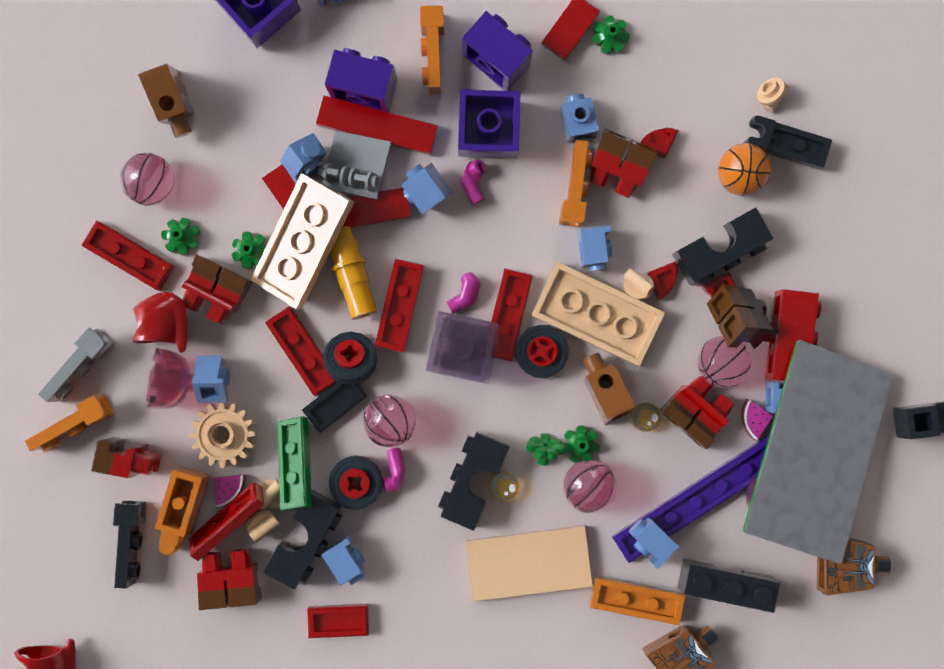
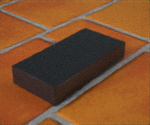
(333, 404)

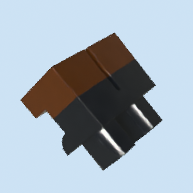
(741, 317)

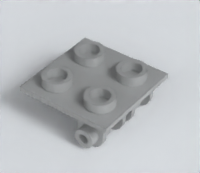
(356, 165)

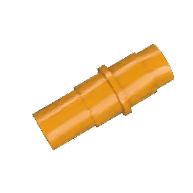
(352, 275)

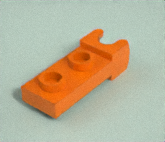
(431, 26)
(573, 210)
(89, 412)

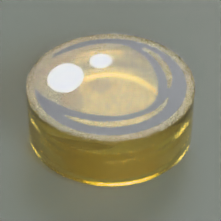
(645, 417)
(503, 486)

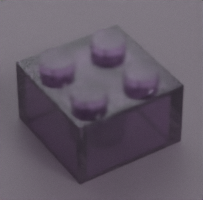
(463, 347)

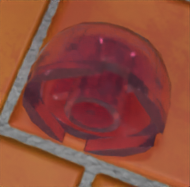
(168, 380)

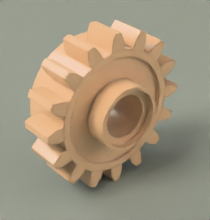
(208, 439)

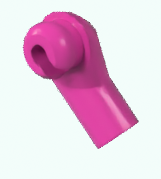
(471, 178)
(468, 294)
(397, 470)

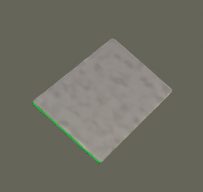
(818, 452)

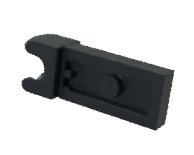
(790, 142)
(128, 517)

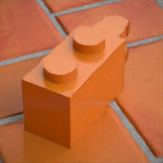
(180, 507)

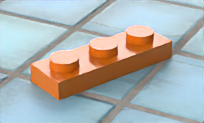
(637, 600)

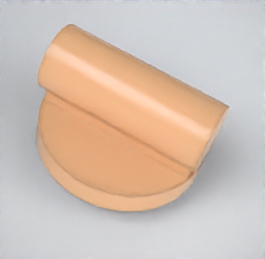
(771, 93)
(638, 285)
(271, 494)
(261, 524)

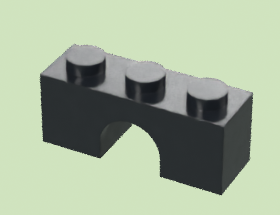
(746, 235)
(919, 420)
(460, 503)
(292, 564)
(729, 587)

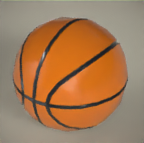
(744, 169)

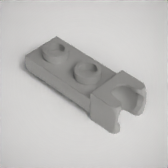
(90, 346)

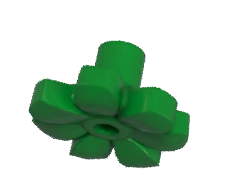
(610, 35)
(180, 236)
(255, 252)
(576, 439)
(544, 448)

